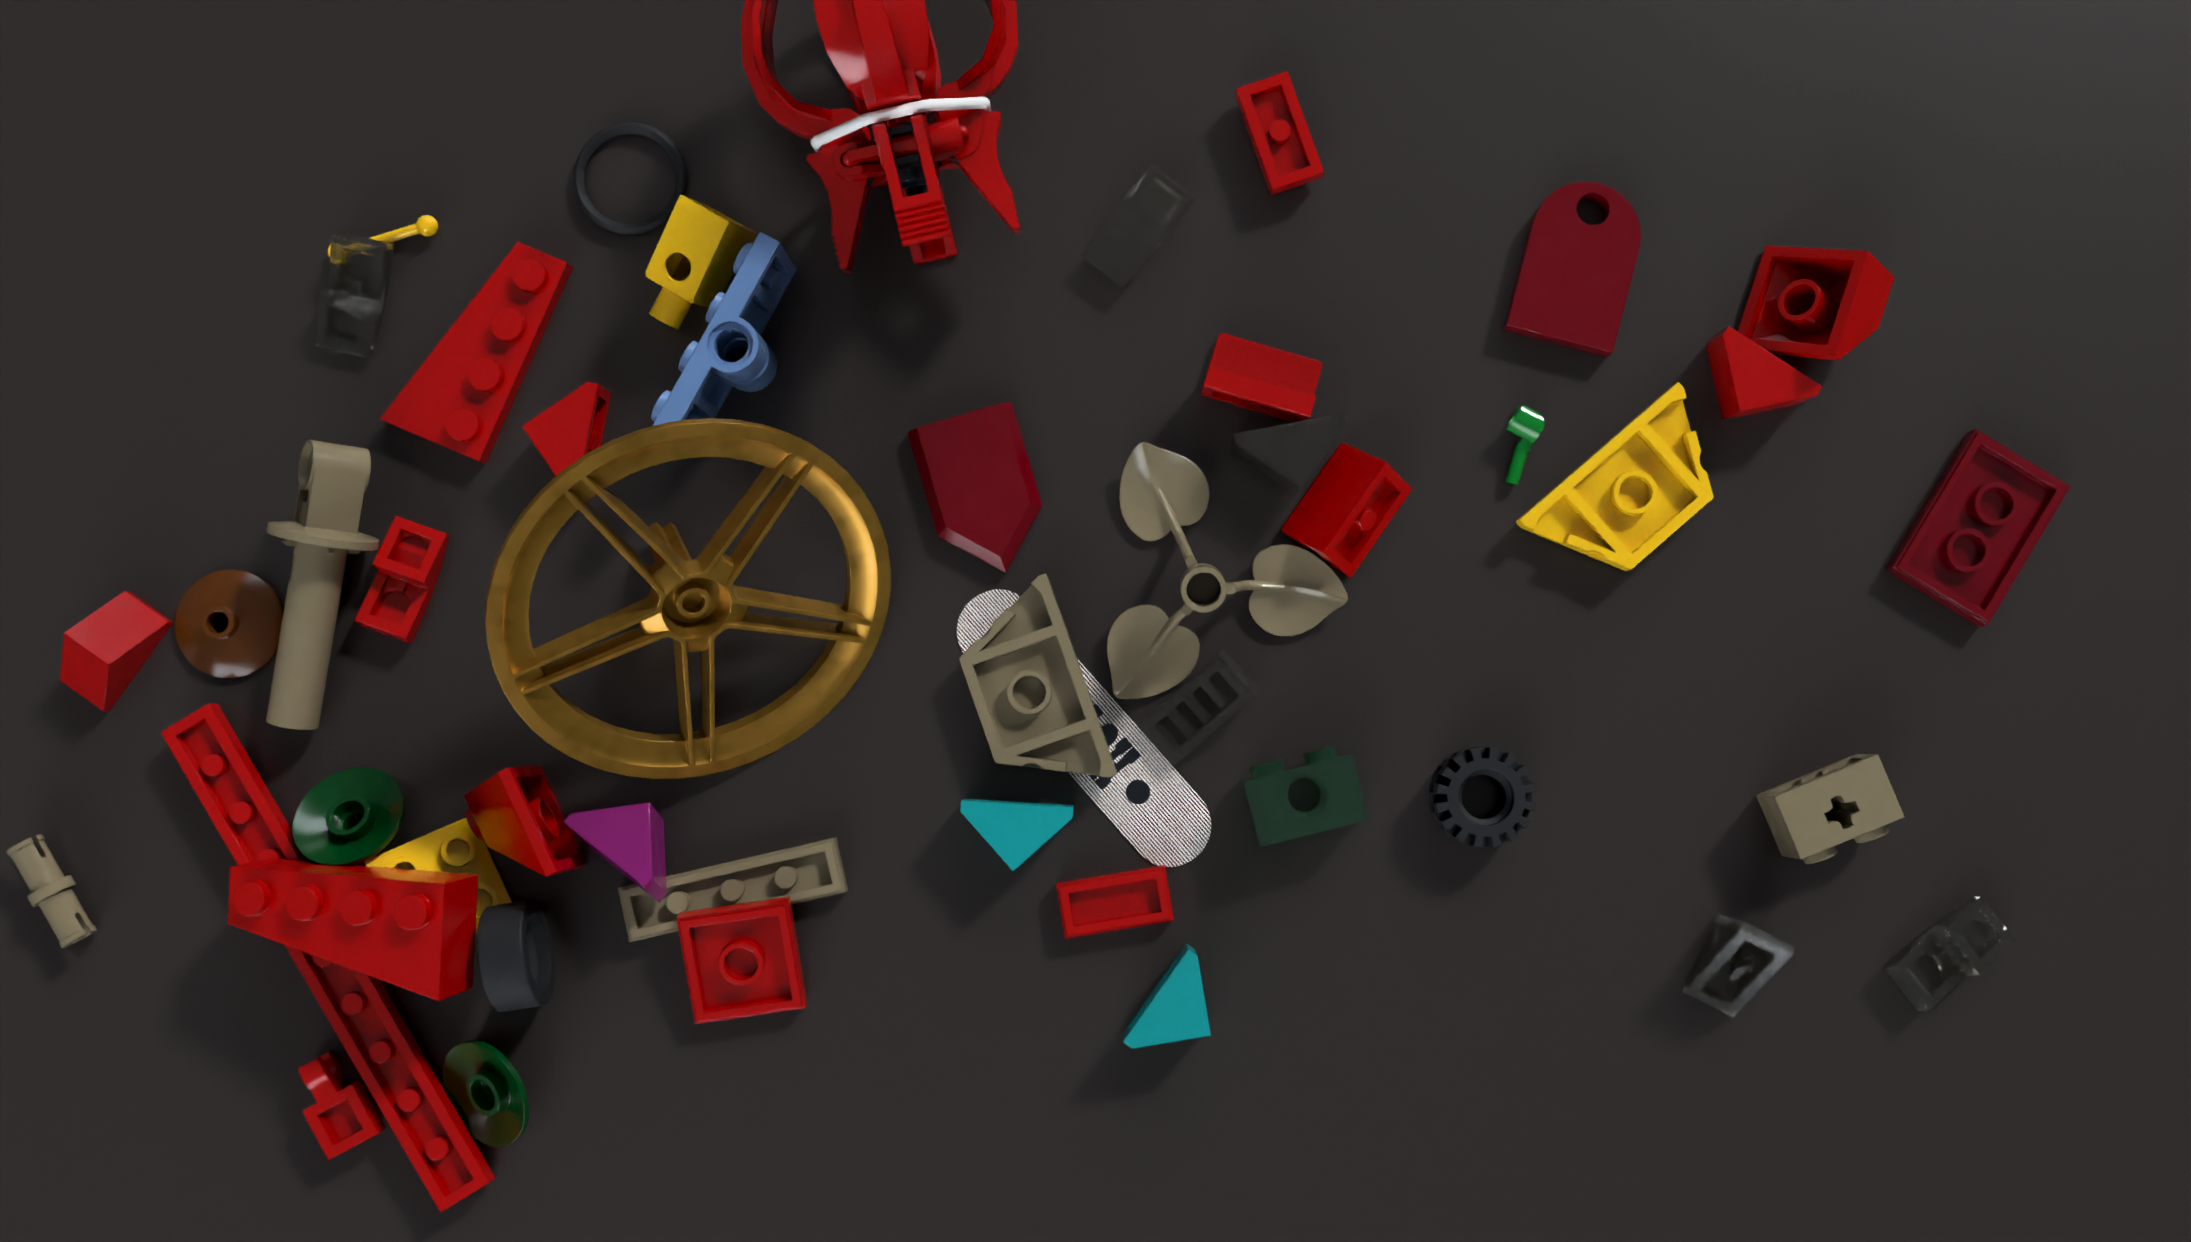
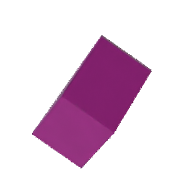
(629, 840)

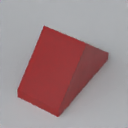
(1752, 378)
(571, 426)
(110, 648)

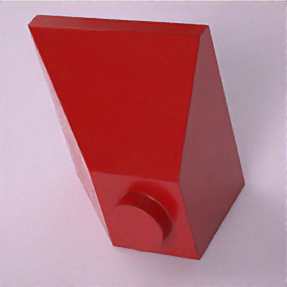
(1815, 301)
(523, 820)

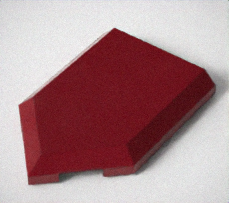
(978, 482)

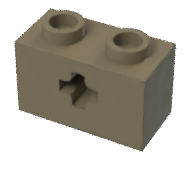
(1798, 808)

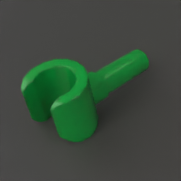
(1528, 426)

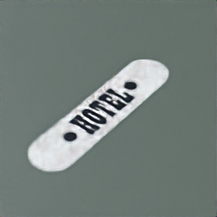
(1148, 795)

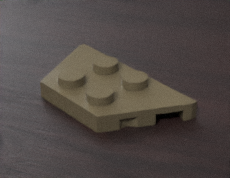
(1034, 690)

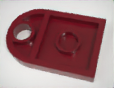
(1575, 273)

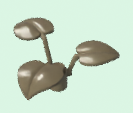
(1155, 653)

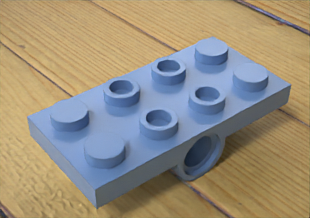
(734, 325)

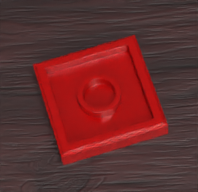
(742, 960)

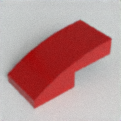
(404, 581)

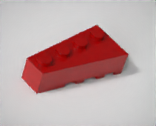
(372, 919)

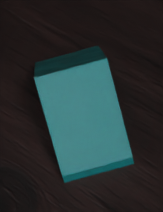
(1015, 827)
(1174, 1007)

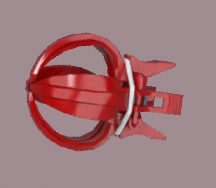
(894, 82)

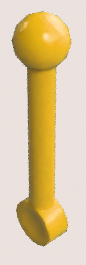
(425, 225)

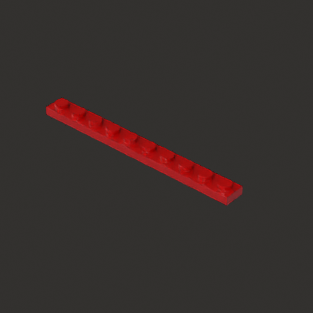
(350, 1000)

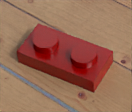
(1279, 133)

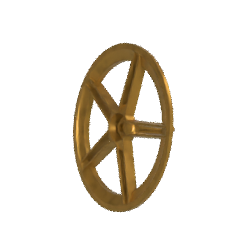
(688, 601)

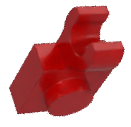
(341, 1113)

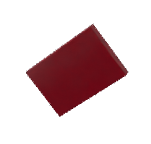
(1977, 528)

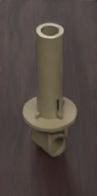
(322, 534)

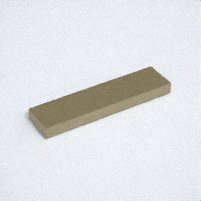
(797, 872)

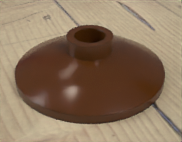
(252, 628)

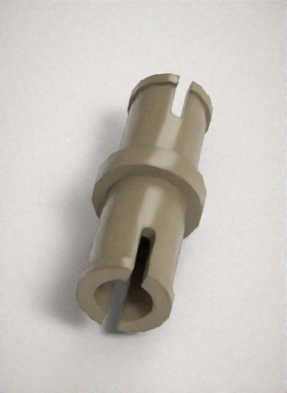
(51, 890)

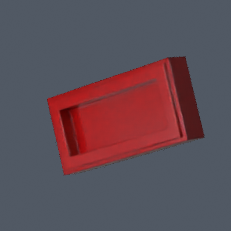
(1114, 901)

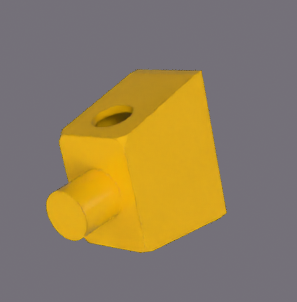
(697, 240)

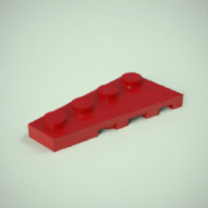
(481, 361)

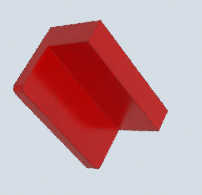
(1262, 378)
(1347, 508)

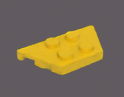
(1629, 489)

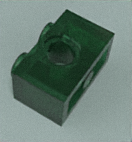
(1336, 804)

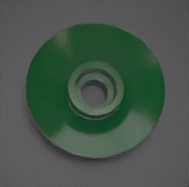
(339, 802)
(486, 1093)

